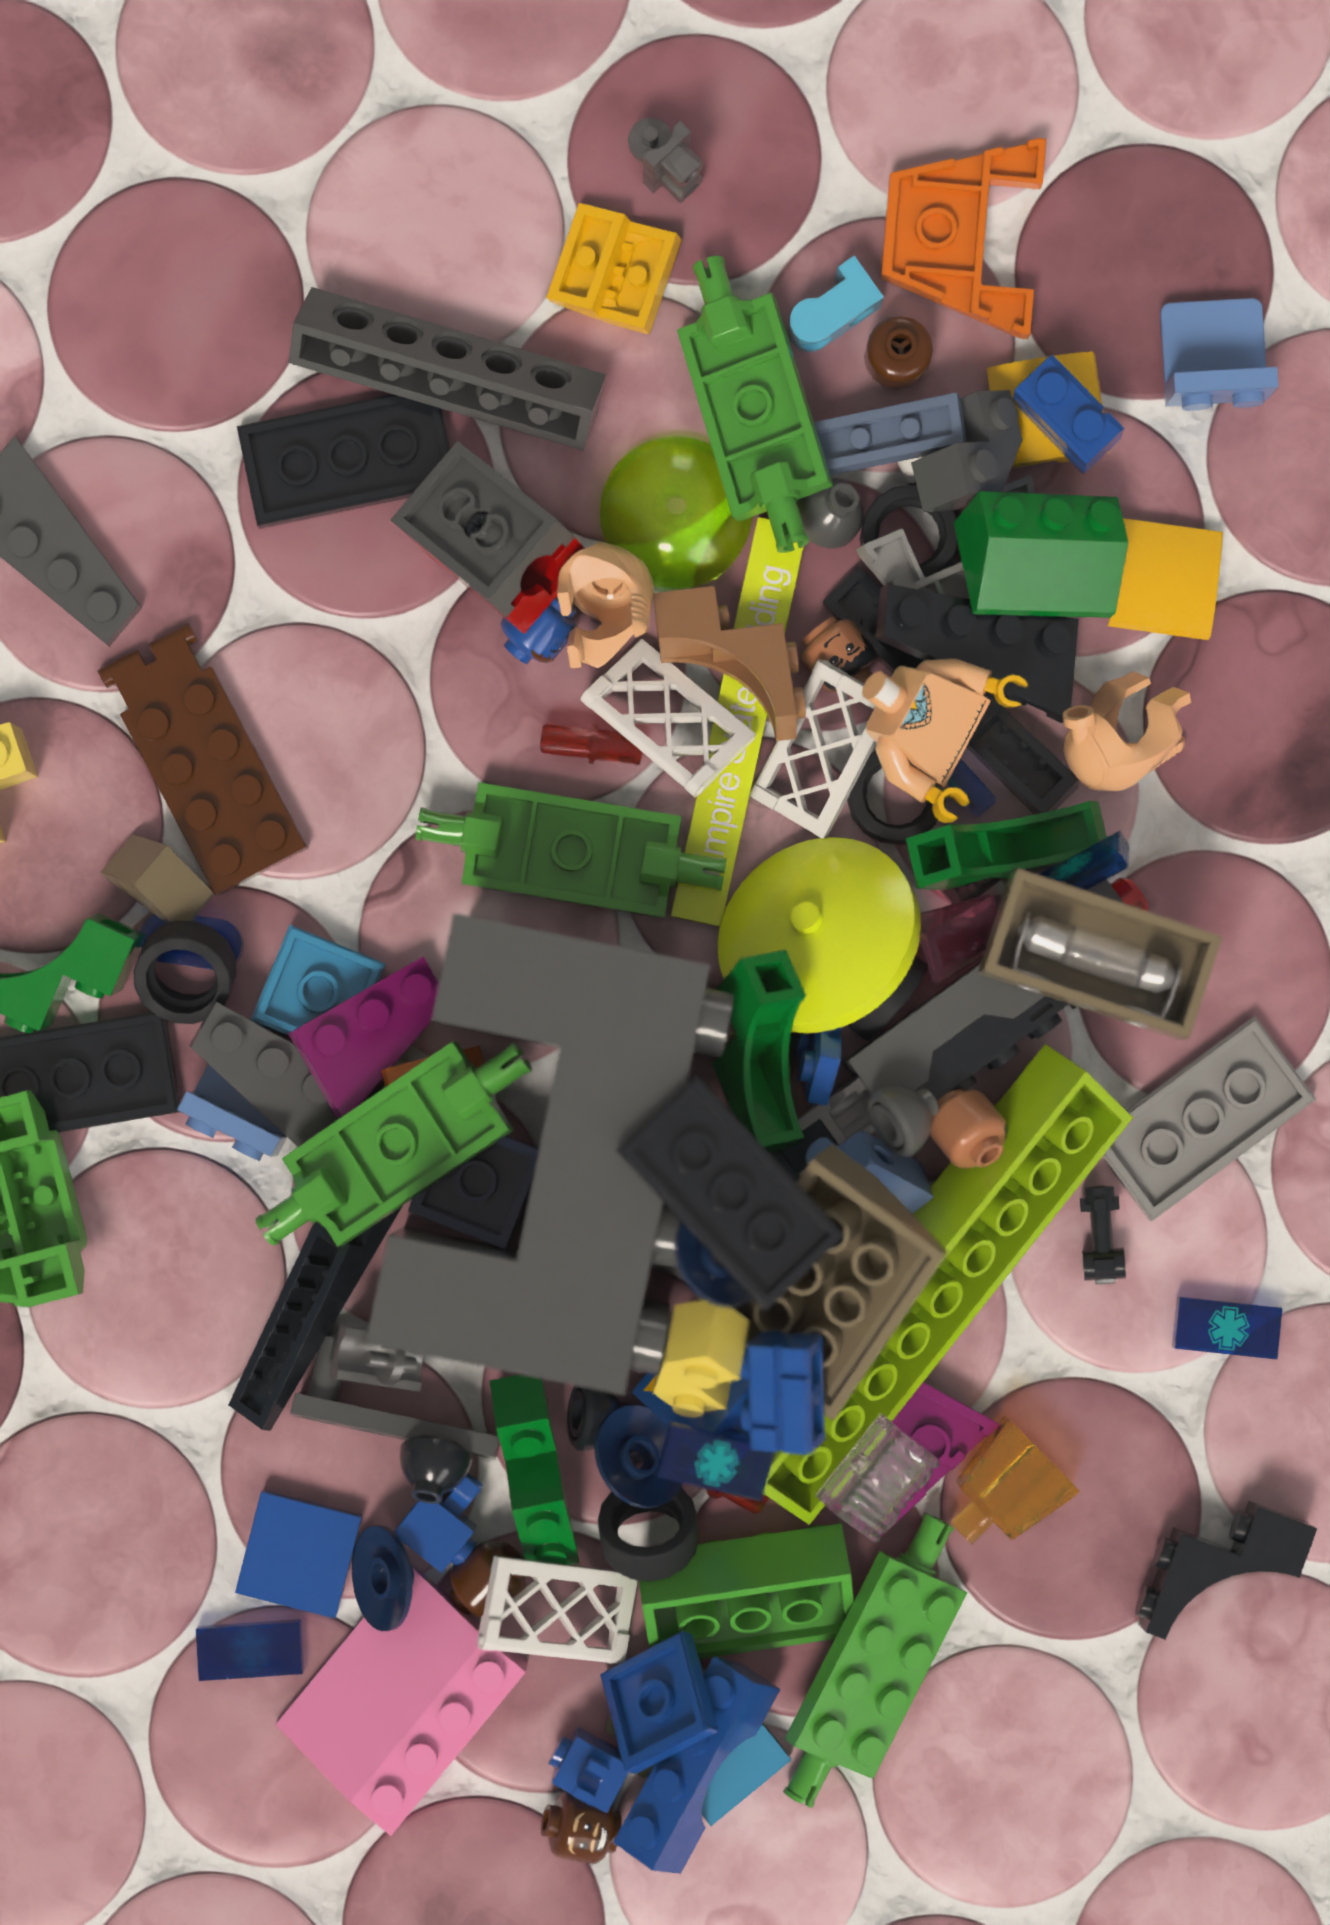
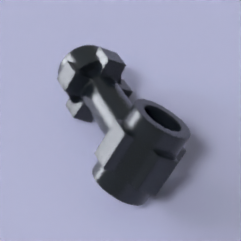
(1102, 1261)

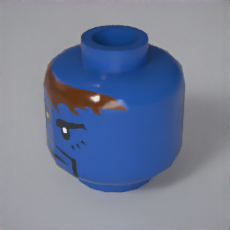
(544, 638)

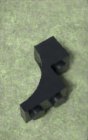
(1189, 1564)

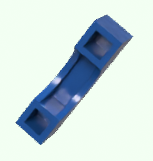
(667, 1812)

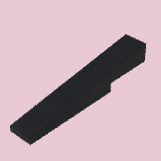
(999, 738)
(302, 1318)

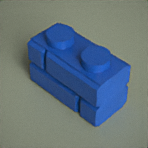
(1067, 414)
(784, 1392)

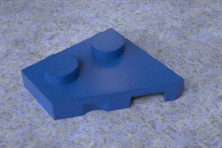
(818, 1063)

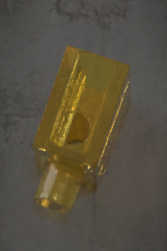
(1009, 1485)

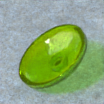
(681, 547)

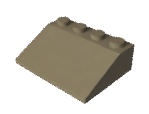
(861, 1283)

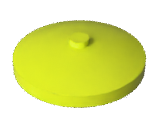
(839, 916)

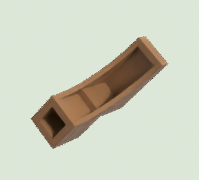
(699, 633)

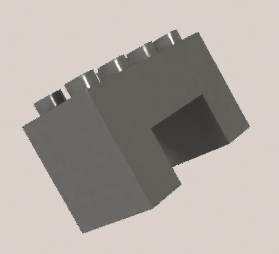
(576, 1286)

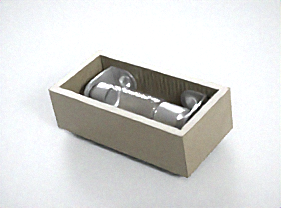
(1100, 954)

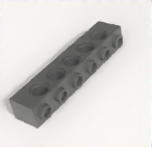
(446, 368)

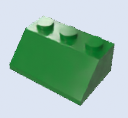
(1042, 554)

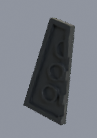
(1025, 646)

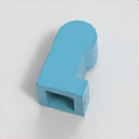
(824, 319)

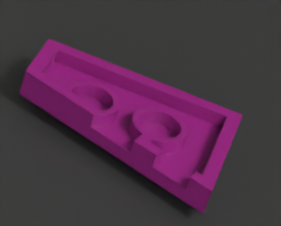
(366, 1034)
(944, 1429)

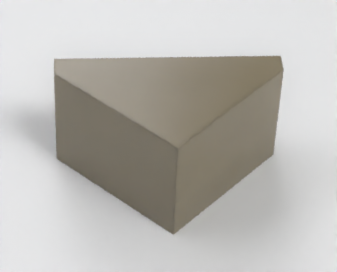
(157, 880)

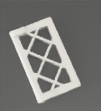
(672, 680)
(781, 753)
(542, 1573)

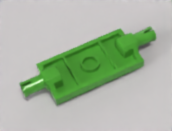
(753, 405)
(571, 850)
(396, 1144)
(875, 1664)

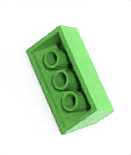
(755, 1592)

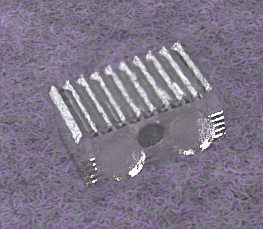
(877, 1478)

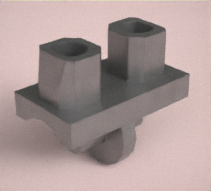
(666, 157)
(373, 1364)

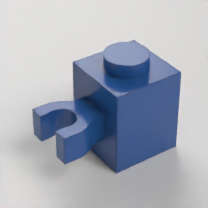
(441, 1530)
(588, 1769)

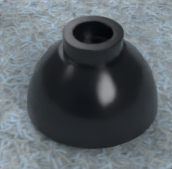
(586, 1413)
(433, 1466)

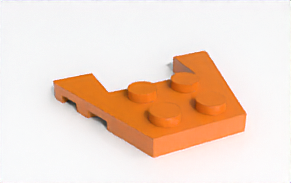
(939, 233)

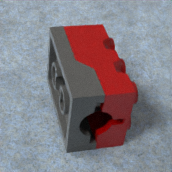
(488, 536)

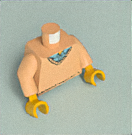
(926, 723)

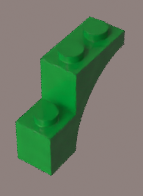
(974, 852)
(96, 960)
(756, 1060)
(533, 1469)

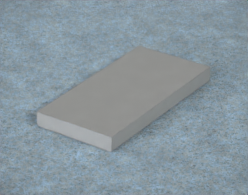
(1205, 1118)

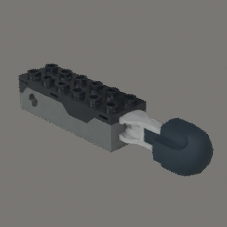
(939, 1045)

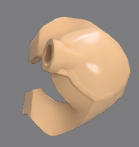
(611, 588)
(1100, 754)

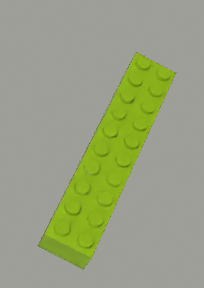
(986, 1222)

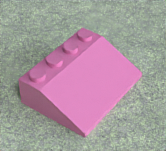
(400, 1704)

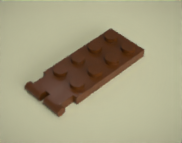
(203, 762)

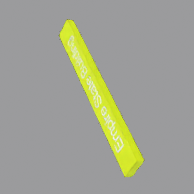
(723, 804)

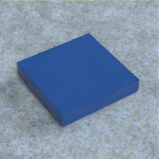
(298, 1554)
(659, 1702)

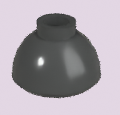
(832, 515)
(902, 1117)

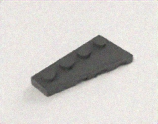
(55, 551)
(264, 1072)

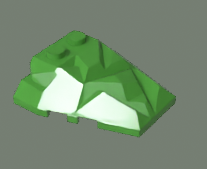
(38, 1209)

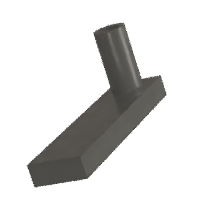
(323, 1407)

